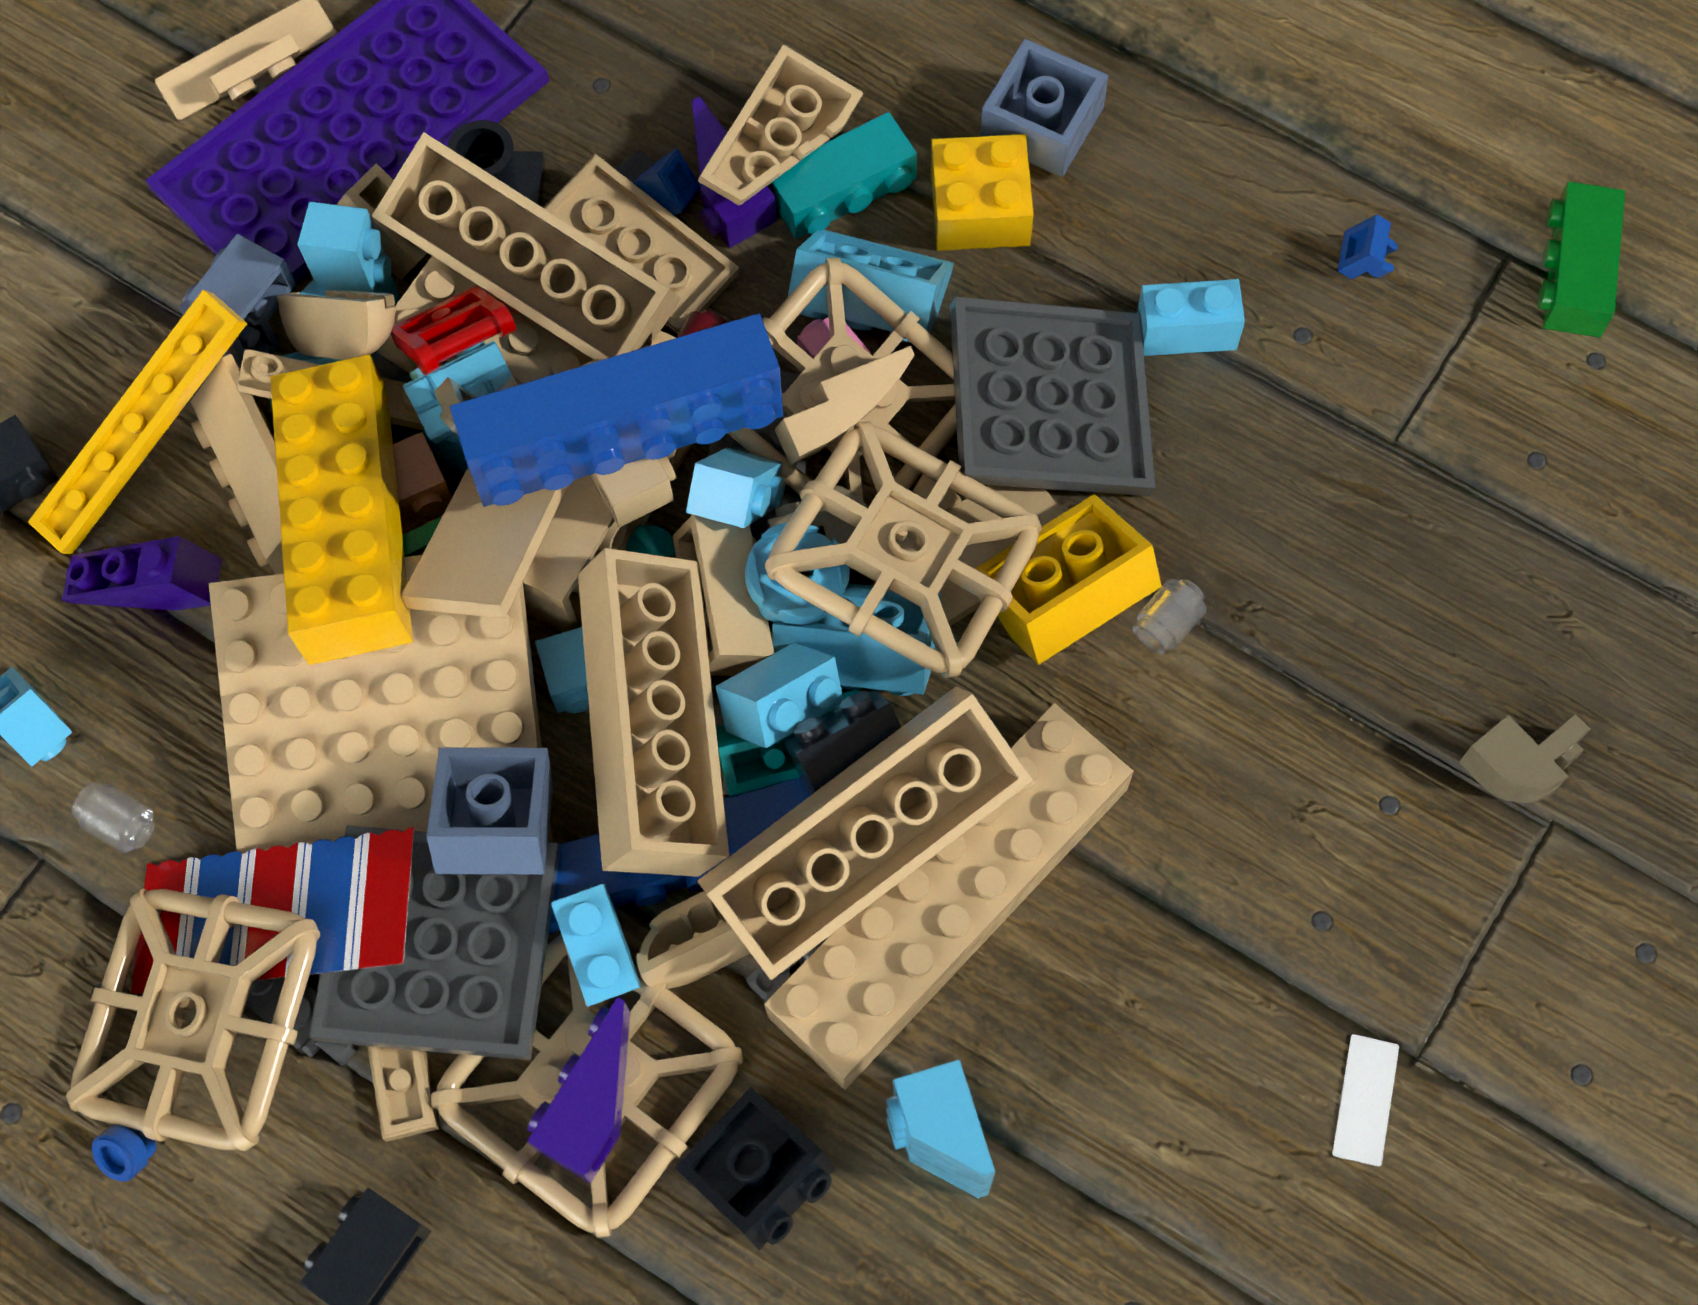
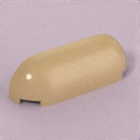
(337, 324)
(688, 944)

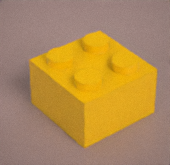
(981, 192)

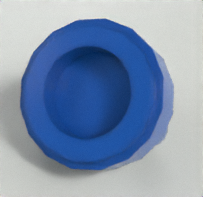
(122, 1152)

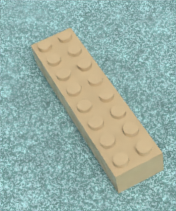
(921, 932)

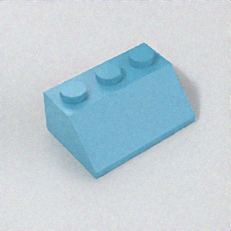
(906, 277)
(862, 659)
(940, 1127)

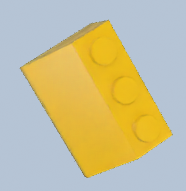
(1077, 578)

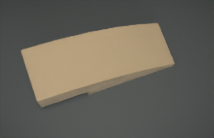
(840, 405)

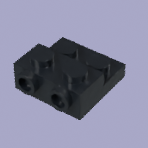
(757, 1169)

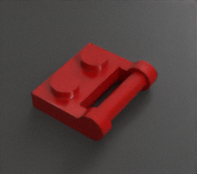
(452, 328)

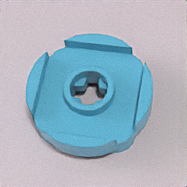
(772, 598)

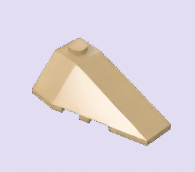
(781, 124)

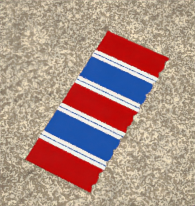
(346, 886)

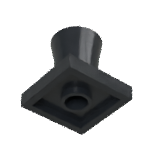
(491, 149)

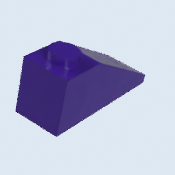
(719, 214)

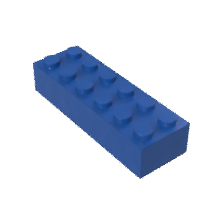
(620, 410)

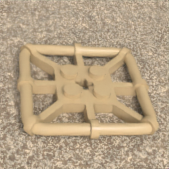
(845, 354)
(913, 575)
(206, 1044)
(541, 1084)

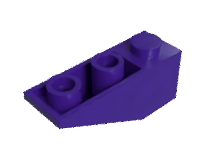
(144, 575)
(587, 1110)

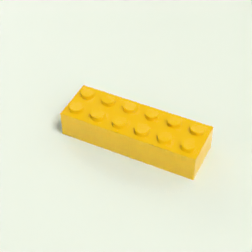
(339, 511)

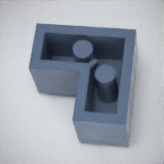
(248, 283)

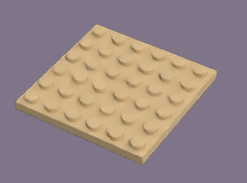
(363, 730)

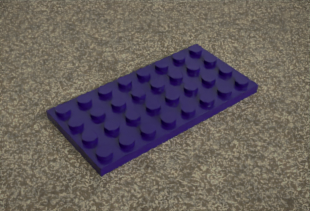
(339, 114)

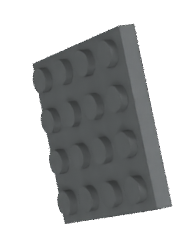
(1051, 397)
(466, 968)

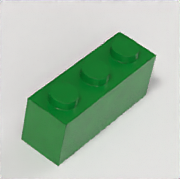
(1582, 259)

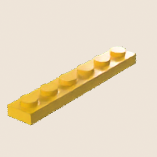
(137, 422)

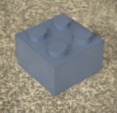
(1048, 101)
(490, 811)

